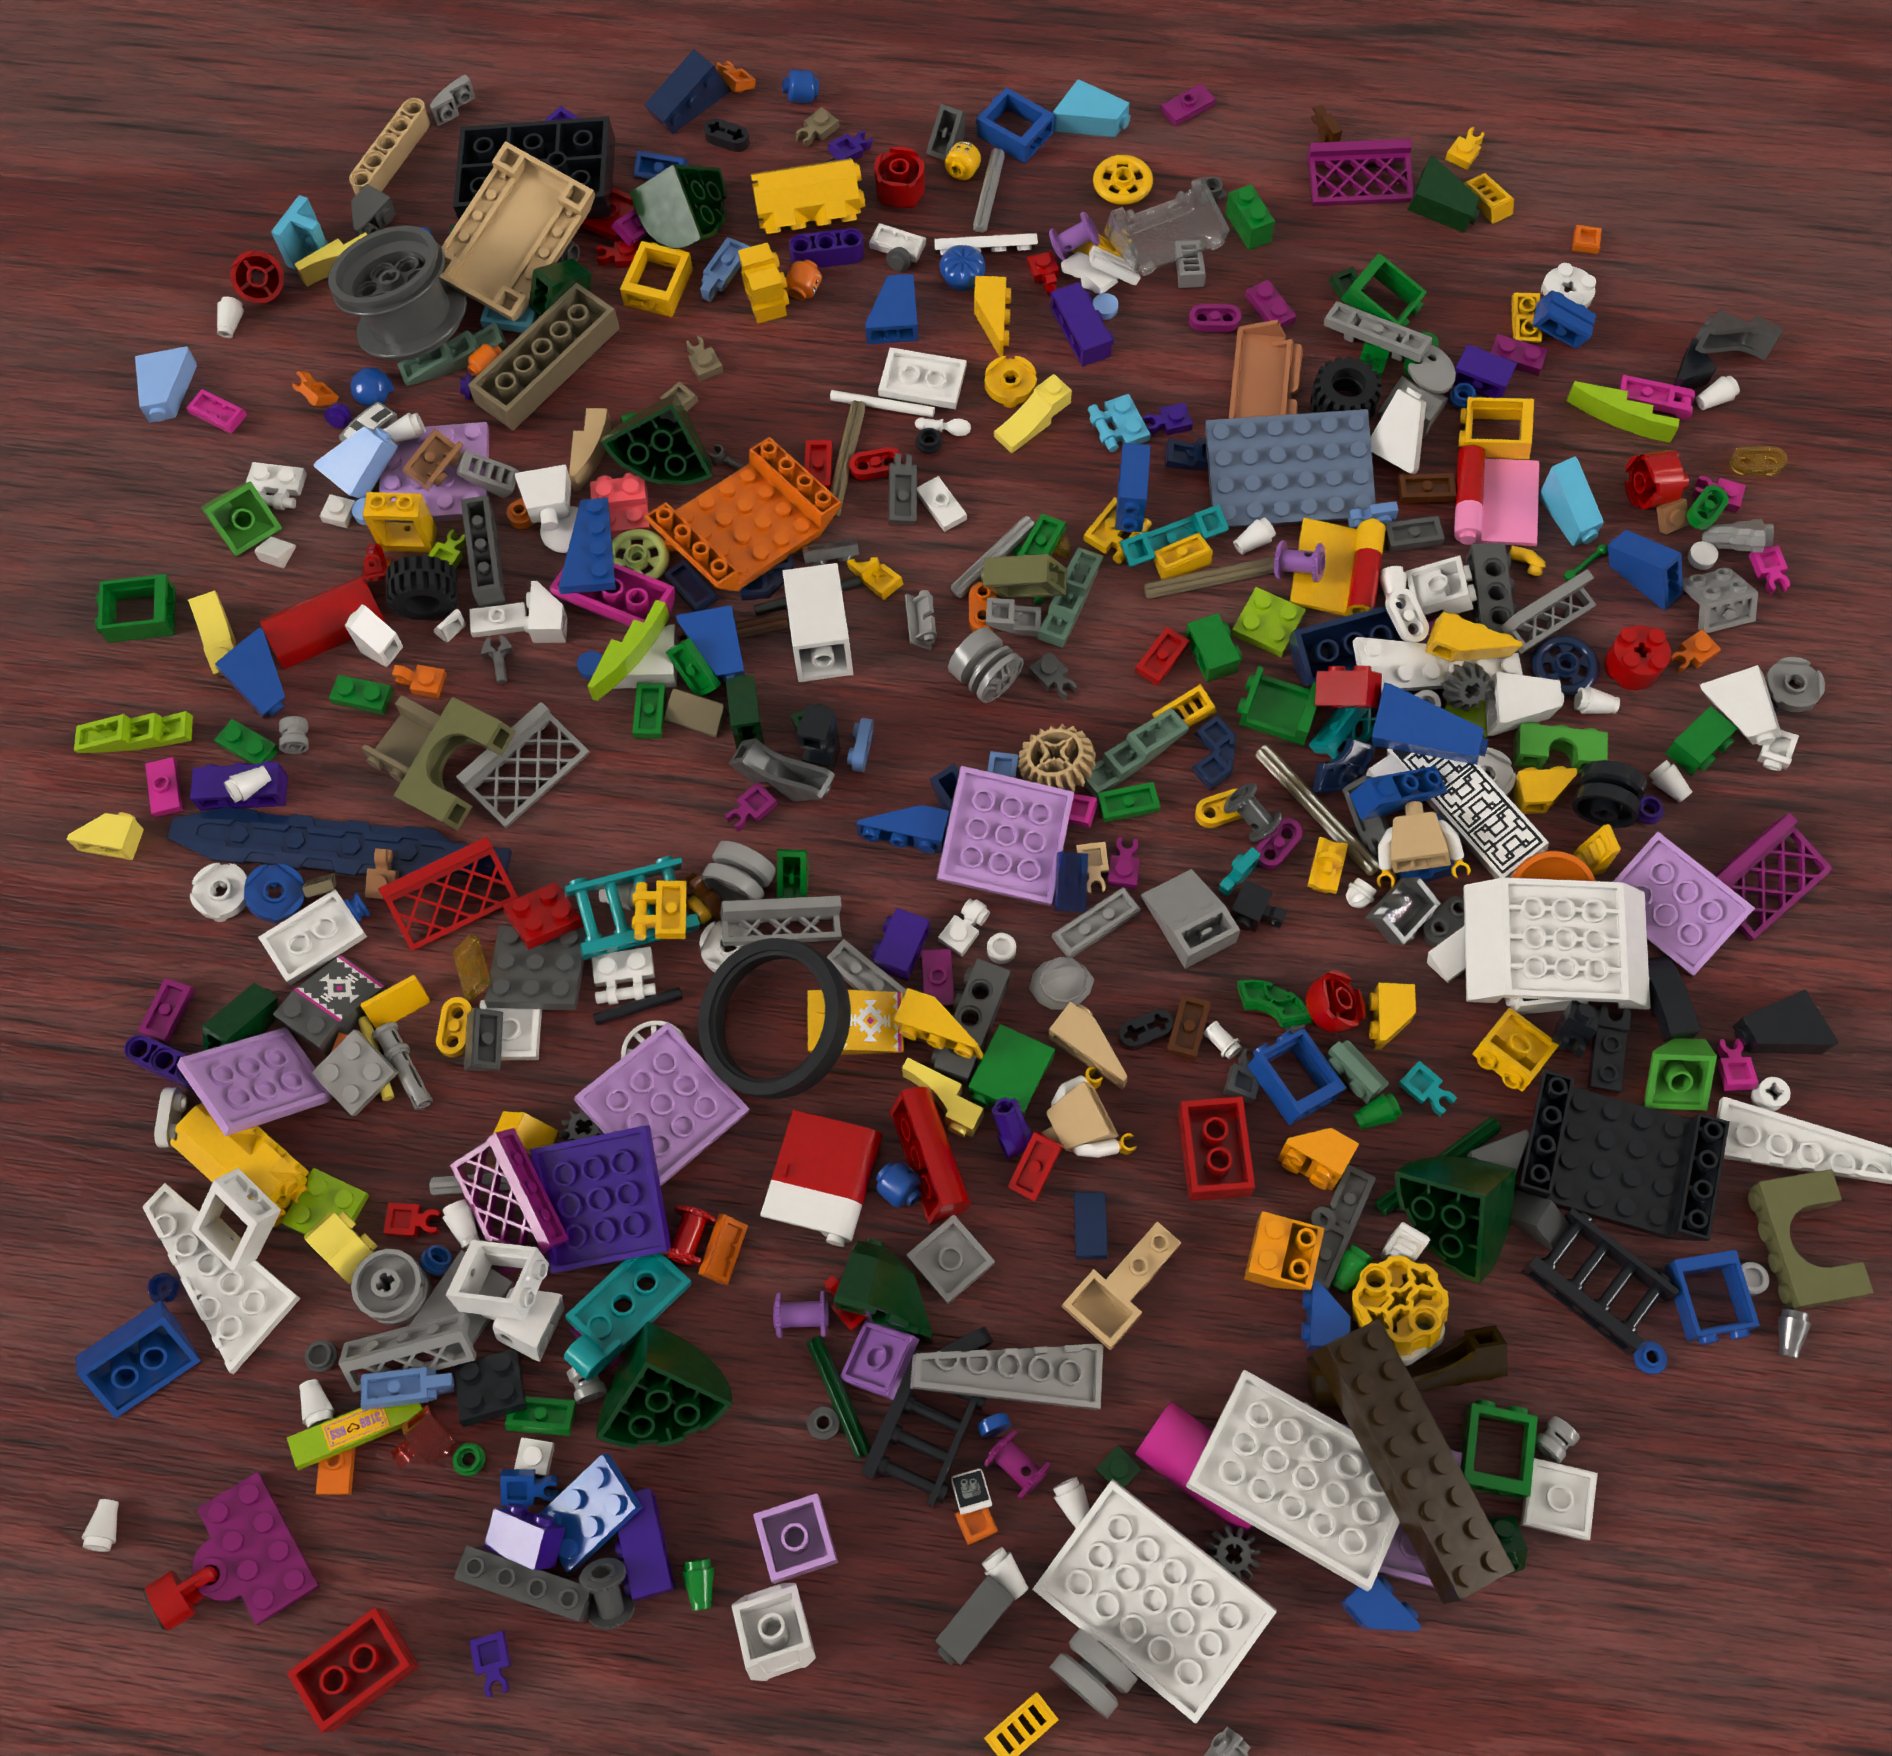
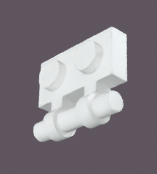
(278, 480)
(624, 967)

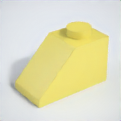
(109, 836)

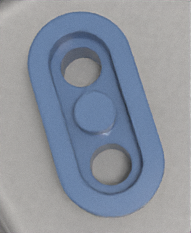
(863, 735)

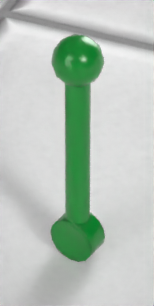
(1602, 550)

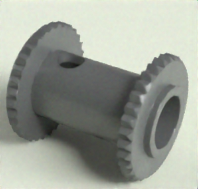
(1252, 812)
(603, 1581)

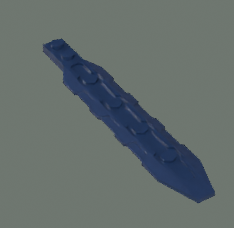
(313, 843)

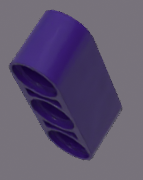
(828, 247)
(156, 1058)

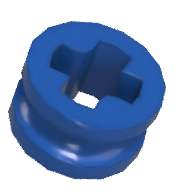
(357, 907)

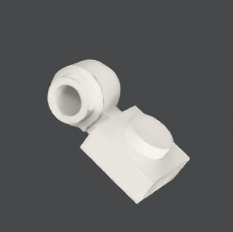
(960, 933)

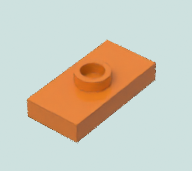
(723, 1249)
(336, 1474)

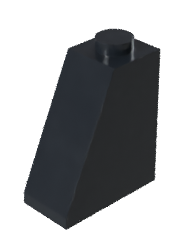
(1786, 1028)

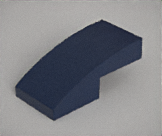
(1186, 455)
(1090, 1225)

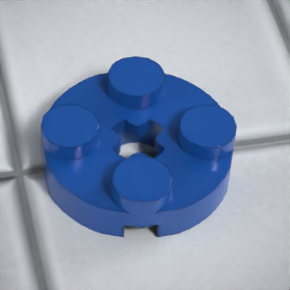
(274, 876)

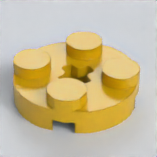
(1010, 393)

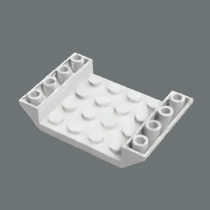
(1556, 941)

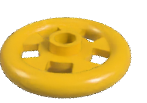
(1123, 179)

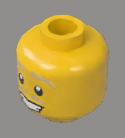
(962, 158)

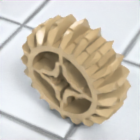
(1058, 752)

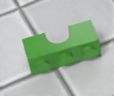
(1535, 741)

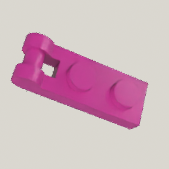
(1659, 395)

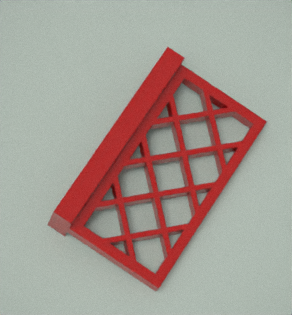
(437, 870)

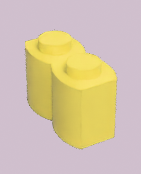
(340, 1244)

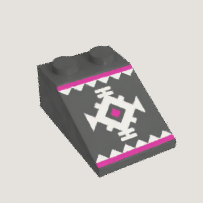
(328, 1003)

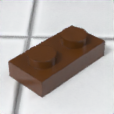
(1426, 488)
(1188, 1027)

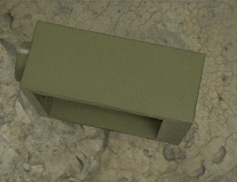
(1024, 576)

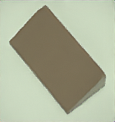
(695, 713)

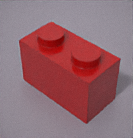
(1348, 688)

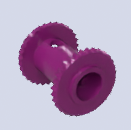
(1013, 1461)

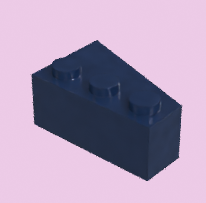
(686, 92)

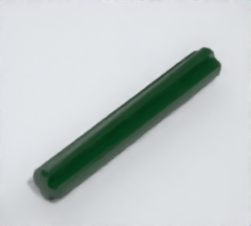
(839, 1397)

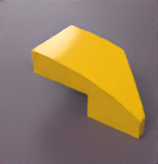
(876, 576)

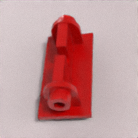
(375, 563)

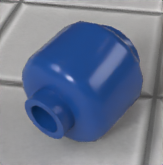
(800, 86)
(899, 1184)

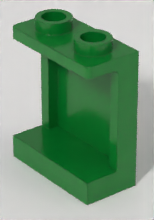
(1277, 707)
(1010, 1069)

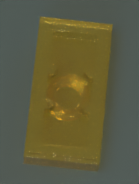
(471, 967)

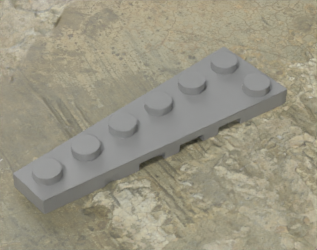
(1034, 1375)

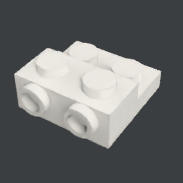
(1443, 586)

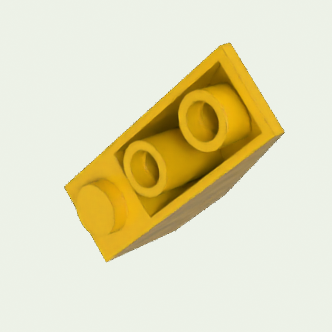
(990, 310)
(1463, 641)
(928, 1019)

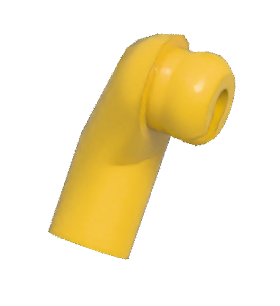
(1530, 557)

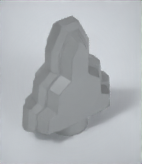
(1741, 535)

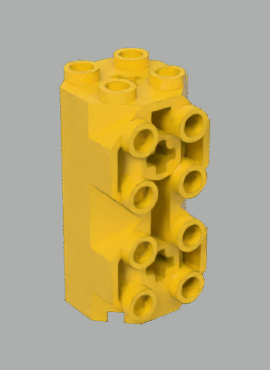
(808, 194)
(249, 1150)

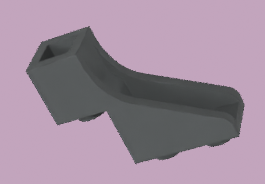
(1731, 333)
(789, 776)

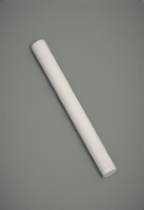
(885, 404)

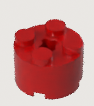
(899, 177)
(1655, 479)
(1637, 657)

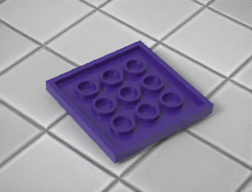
(604, 1198)

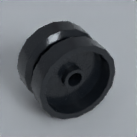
(1609, 794)

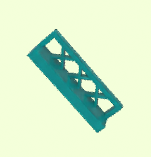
(1340, 726)

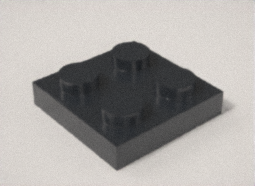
(490, 1387)

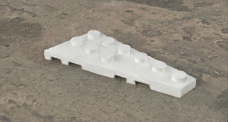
(234, 1305)

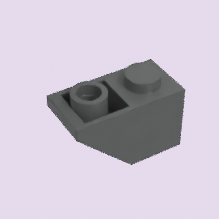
(371, 210)

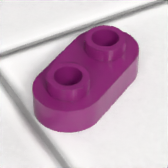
(1214, 318)
(1279, 846)

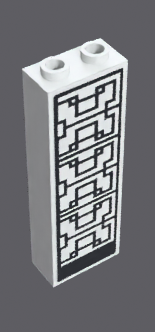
(1480, 814)

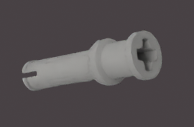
(398, 1055)

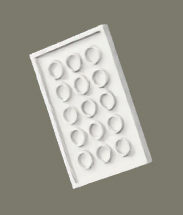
(1297, 1480)
(1155, 1600)

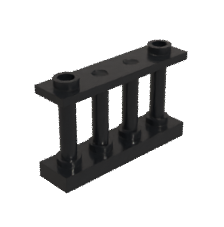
(1597, 1312)
(892, 1433)

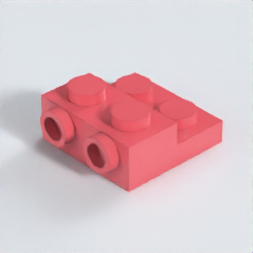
(626, 501)

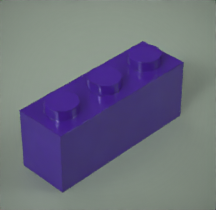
(1081, 323)
(210, 792)
(645, 1551)

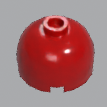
(257, 277)
(1335, 1003)

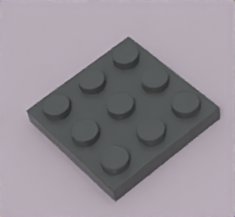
(535, 977)

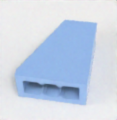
(163, 381)
(358, 461)

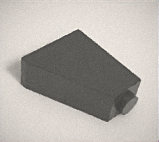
(973, 1621)

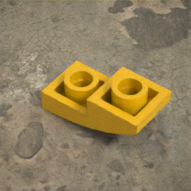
(1522, 317)

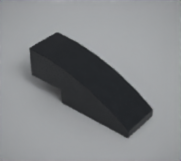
(1670, 1001)

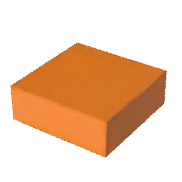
(1586, 239)
(976, 1525)

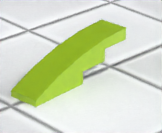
(1613, 408)
(624, 656)
(135, 733)

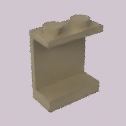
(403, 739)

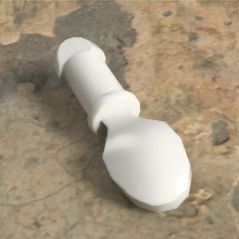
(956, 426)

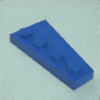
(590, 551)

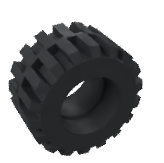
(1347, 376)
(421, 587)

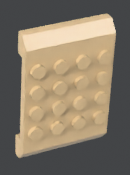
(512, 227)

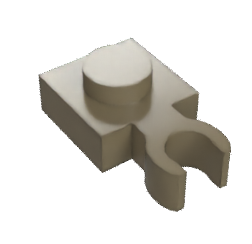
(817, 125)
(703, 361)

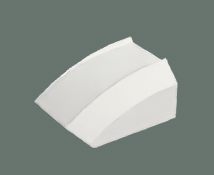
(773, 1631)

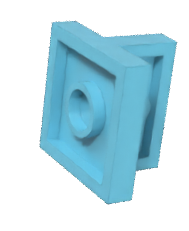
(298, 232)

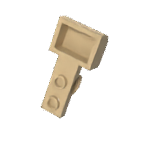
(1106, 1304)

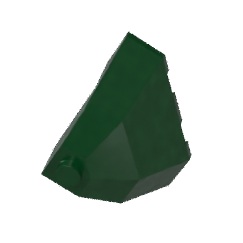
(882, 1290)

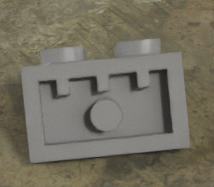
(1723, 599)

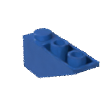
(1391, 792)
(913, 827)

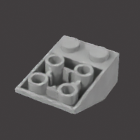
(1191, 918)

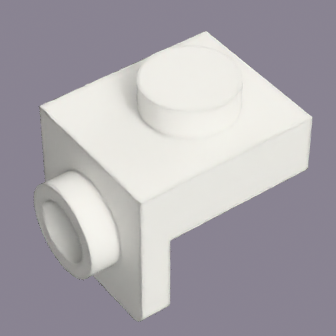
(1778, 753)

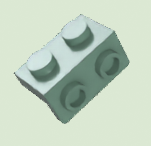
(1356, 1071)

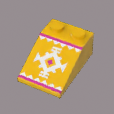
(870, 1023)

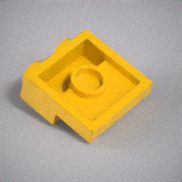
(1515, 1050)

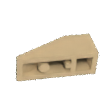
(1083, 1038)

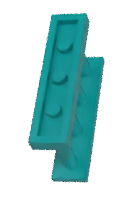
(623, 937)

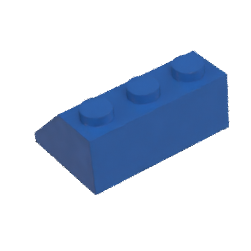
(136, 1359)

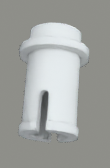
(1223, 1040)

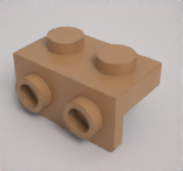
(432, 459)

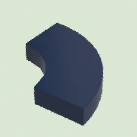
(1342, 770)

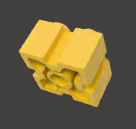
(764, 282)

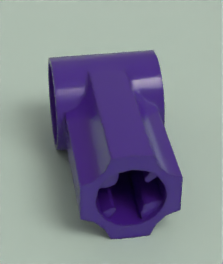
(1013, 1130)

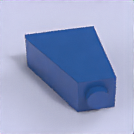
(894, 312)
(1648, 567)
(716, 639)
(253, 674)

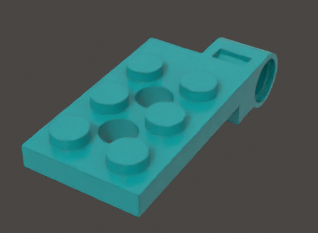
(605, 1329)

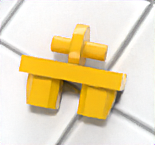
(1327, 866)

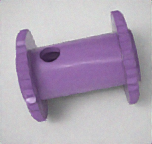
(1074, 236)
(1299, 561)
(801, 1314)

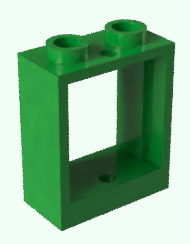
(1395, 281)
(130, 588)
(1491, 1483)

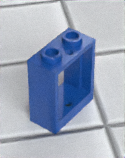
(1018, 147)
(1132, 487)
(1314, 1063)
(1737, 1288)

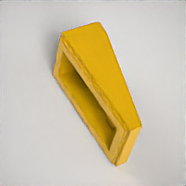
(1503, 202)
(1188, 698)
(1599, 850)
(1043, 1709)

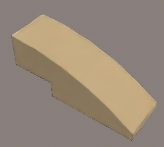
(587, 446)

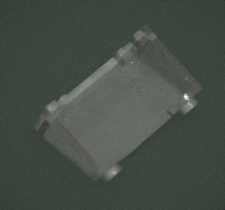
(1168, 230)

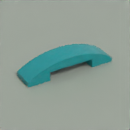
(1140, 547)

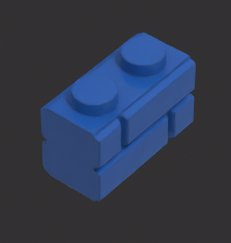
(1564, 319)

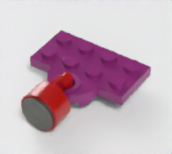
(244, 1558)

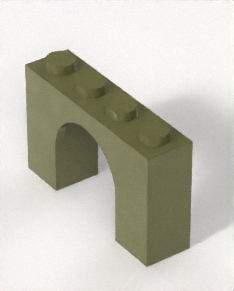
(456, 727)
(1799, 1281)

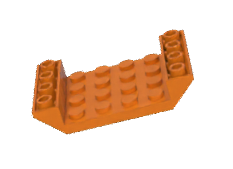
(749, 518)

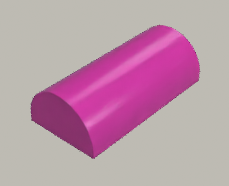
(631, 599)
(1173, 1452)

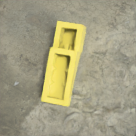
(319, 263)
(1034, 414)
(213, 627)
(960, 1114)

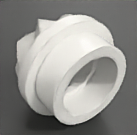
(1360, 893)

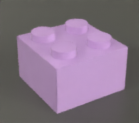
(795, 1538)

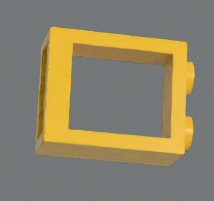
(660, 301)
(1499, 409)
(396, 536)

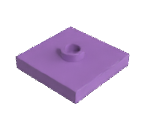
(879, 1359)

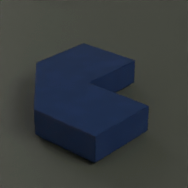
(768, 583)
(1219, 763)

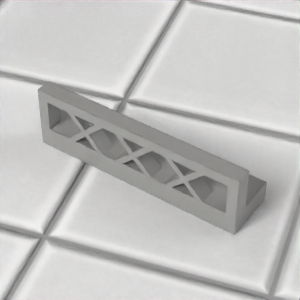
(1547, 604)
(781, 910)
(405, 1343)

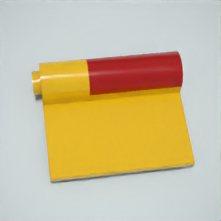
(1350, 567)

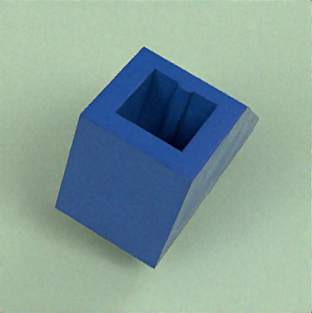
(1324, 1318)
(1380, 1609)

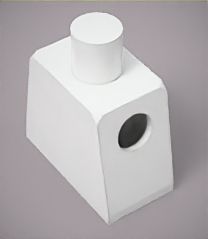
(546, 494)
(533, 1333)

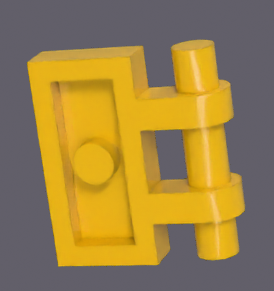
(1103, 533)
(670, 910)

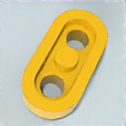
(1215, 805)
(453, 1028)

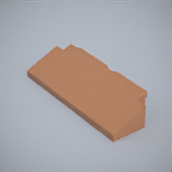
(1265, 372)

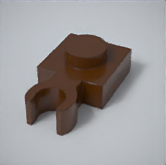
(1328, 127)
(710, 898)

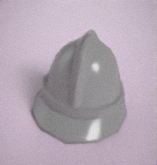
(1061, 982)

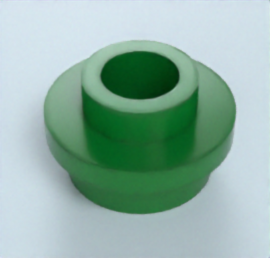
(459, 1459)

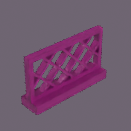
(1359, 155)
(1755, 854)
(525, 1191)

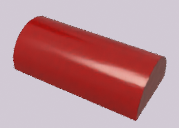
(317, 622)
(929, 1154)

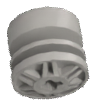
(985, 664)

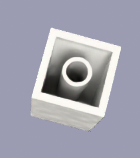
(817, 622)

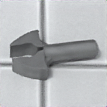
(498, 657)

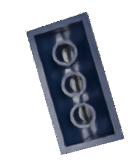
(1331, 641)

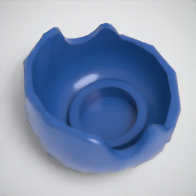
(370, 386)

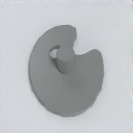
(1433, 375)

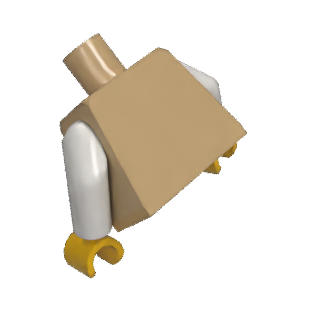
(1418, 843)
(1082, 1121)

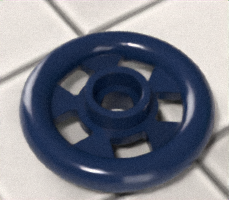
(1565, 645)

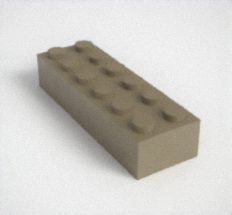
(544, 356)

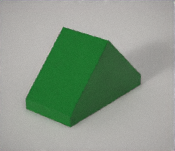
(792, 873)

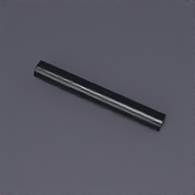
(637, 1006)

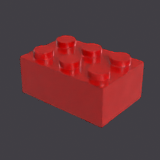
(1216, 1149)
(352, 1670)

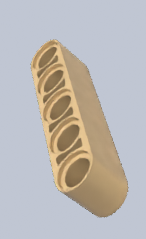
(391, 146)

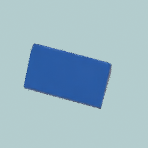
(650, 164)

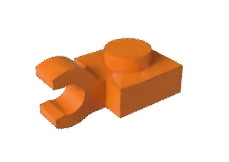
(316, 392)
(423, 681)

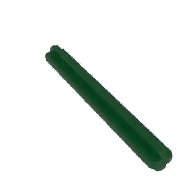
(1461, 1148)

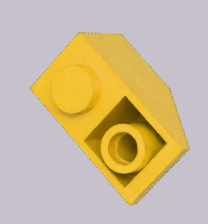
(1539, 789)
(1393, 1010)

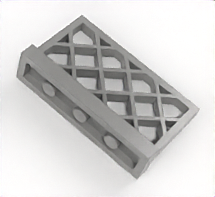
(490, 762)

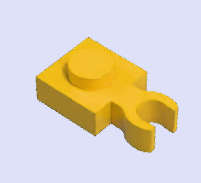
(1464, 150)

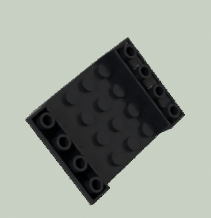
(1624, 1161)

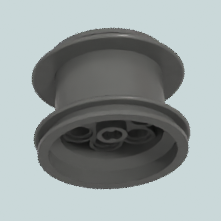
(397, 293)

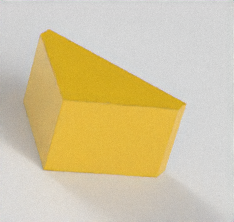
(529, 1129)

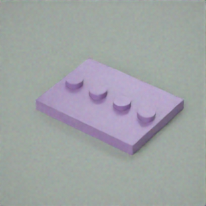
(1684, 903)
(254, 1080)

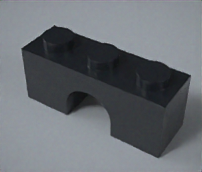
(819, 736)

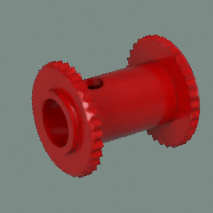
(688, 1235)

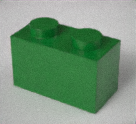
(1250, 217)
(1213, 647)
(1701, 741)

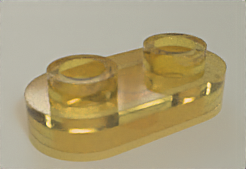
(1756, 459)

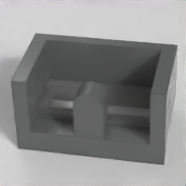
(1403, 910)

